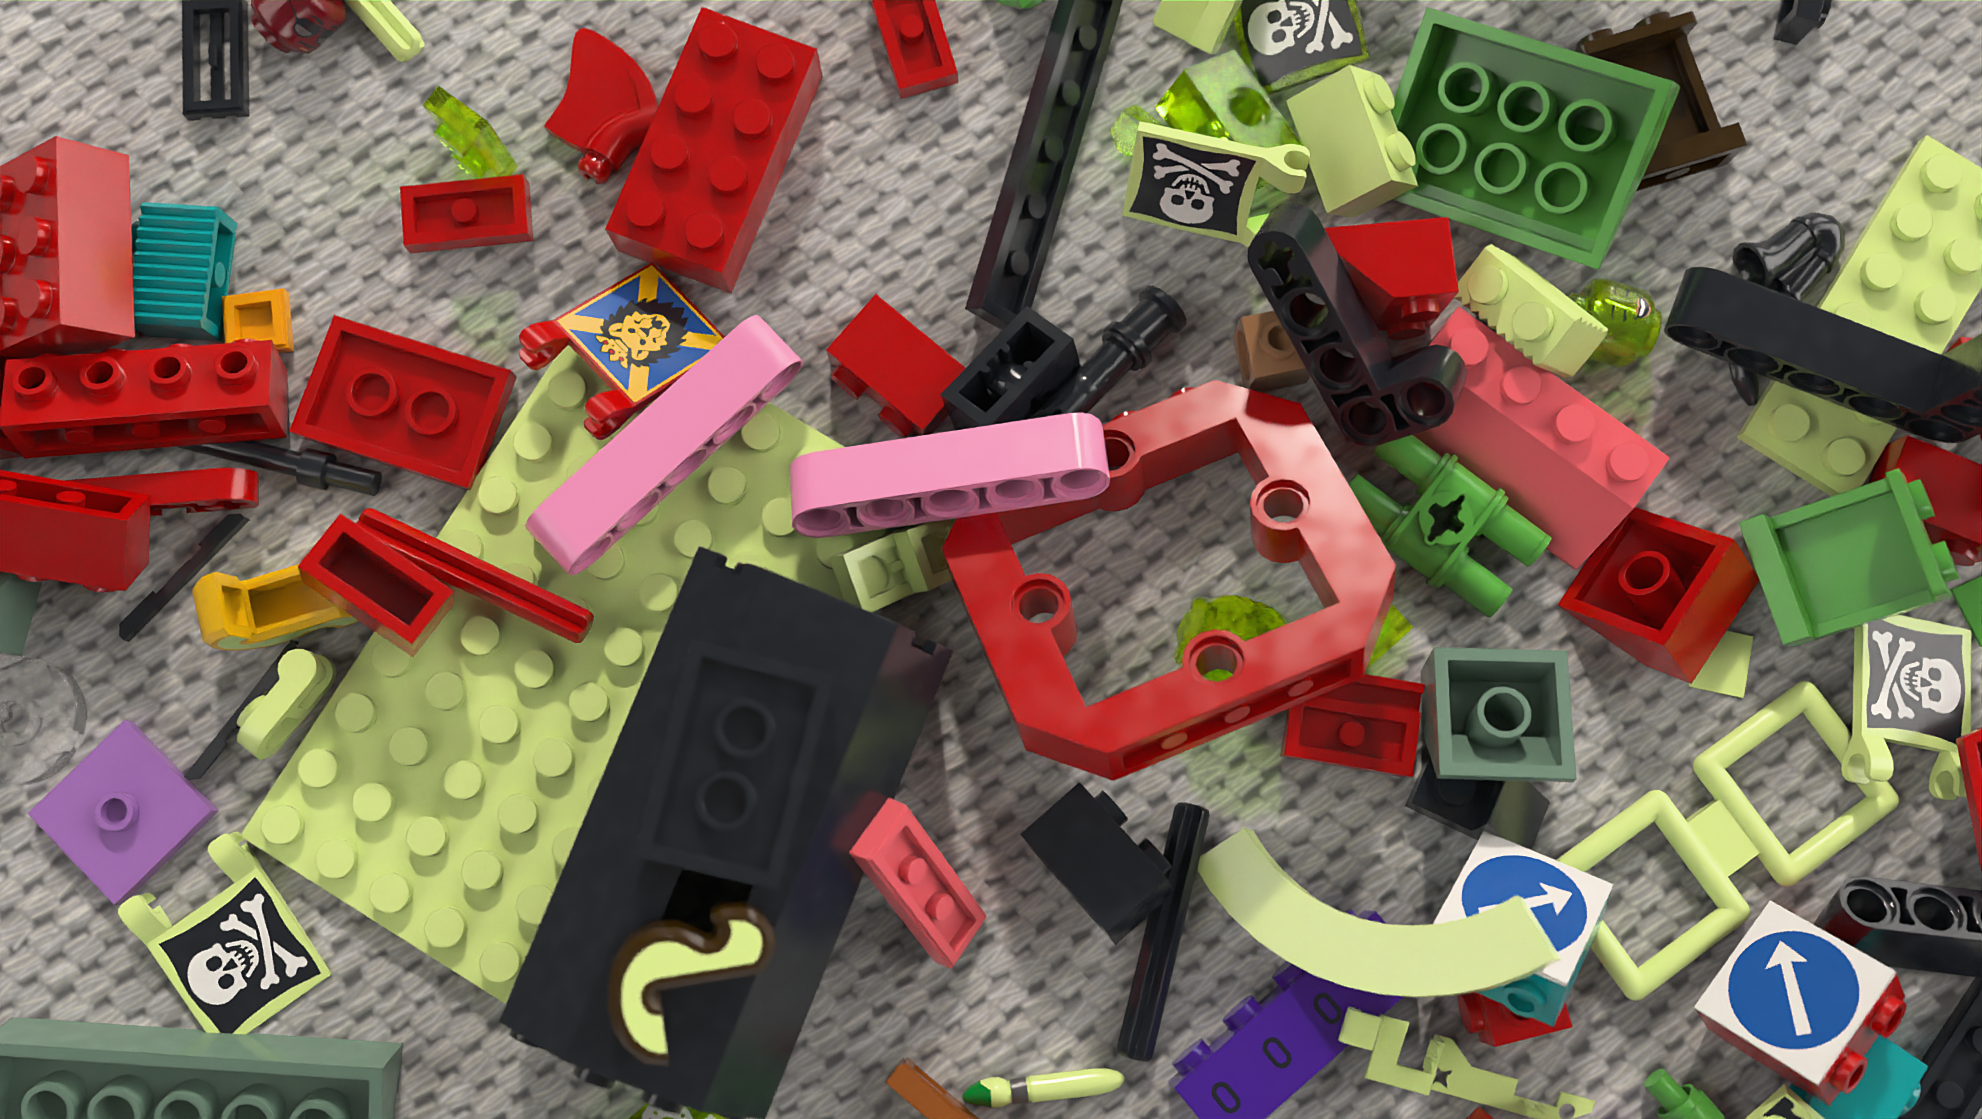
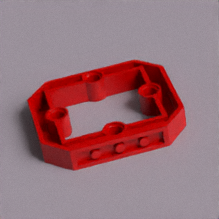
(1182, 707)

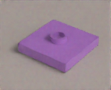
(123, 812)

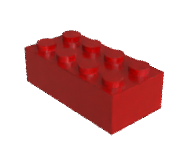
(715, 150)

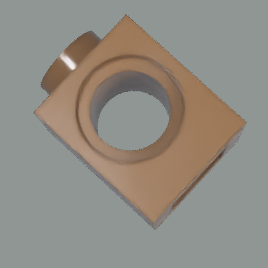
(1267, 354)

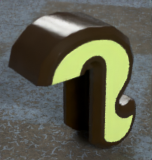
(679, 955)

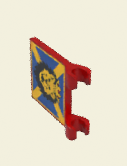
(633, 337)

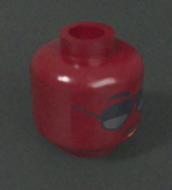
(297, 23)

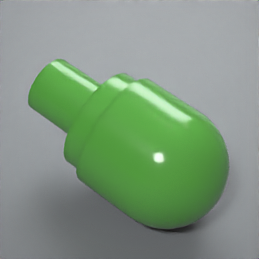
(1680, 1101)

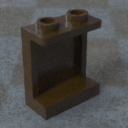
(1692, 133)

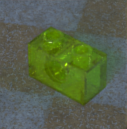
(1225, 103)

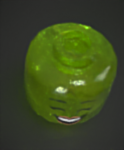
(1627, 315)

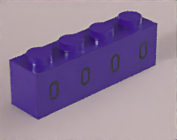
(1272, 1044)

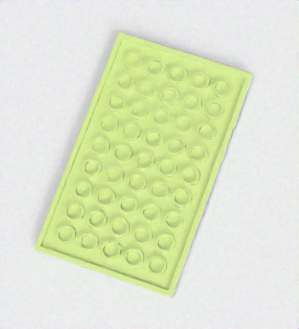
(462, 774)

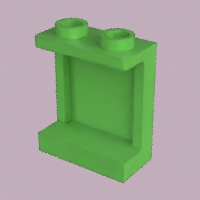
(1849, 559)

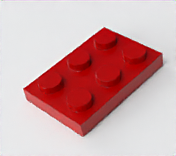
(403, 403)

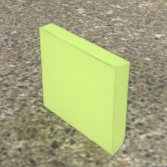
(1727, 666)

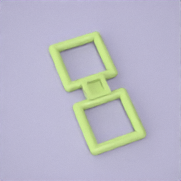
(1726, 837)

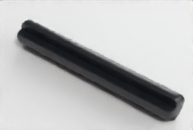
(1163, 935)

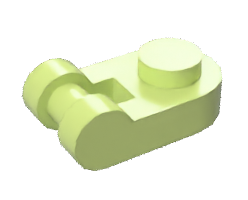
(273, 718)

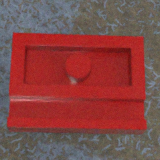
(1358, 726)

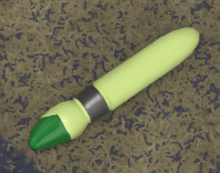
(998, 1092)

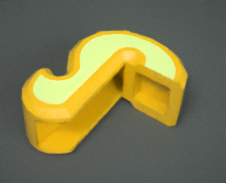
(261, 610)

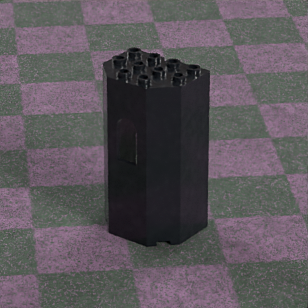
(735, 1033)

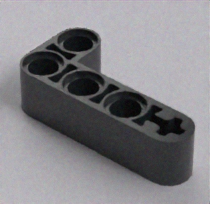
(1296, 258)

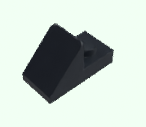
(1473, 806)

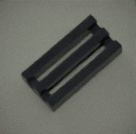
(218, 106)

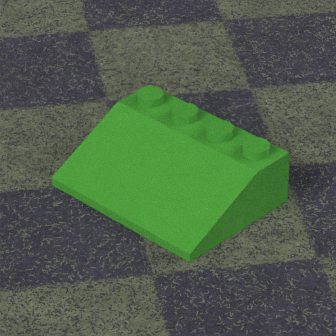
(1526, 135)

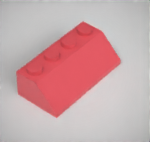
(1541, 442)

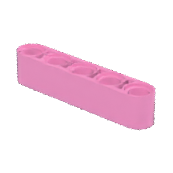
(663, 445)
(948, 475)

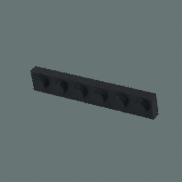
(1042, 159)

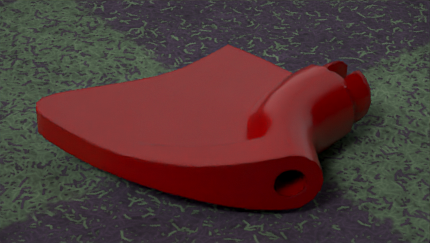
(603, 106)

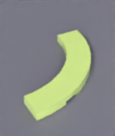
(1367, 954)

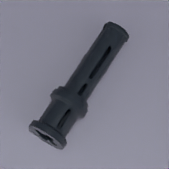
(1124, 348)

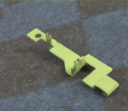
(1385, 1039)

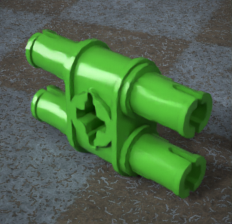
(1476, 512)

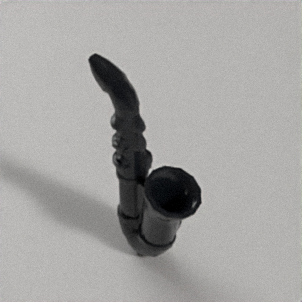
(1793, 259)

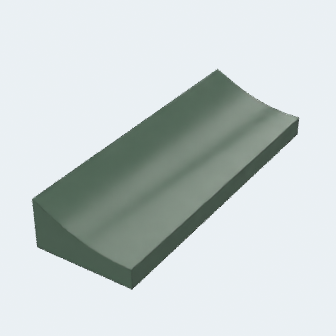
(189, 1074)

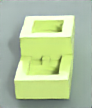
(893, 565)

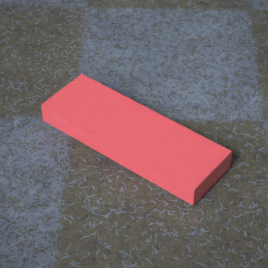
(918, 883)

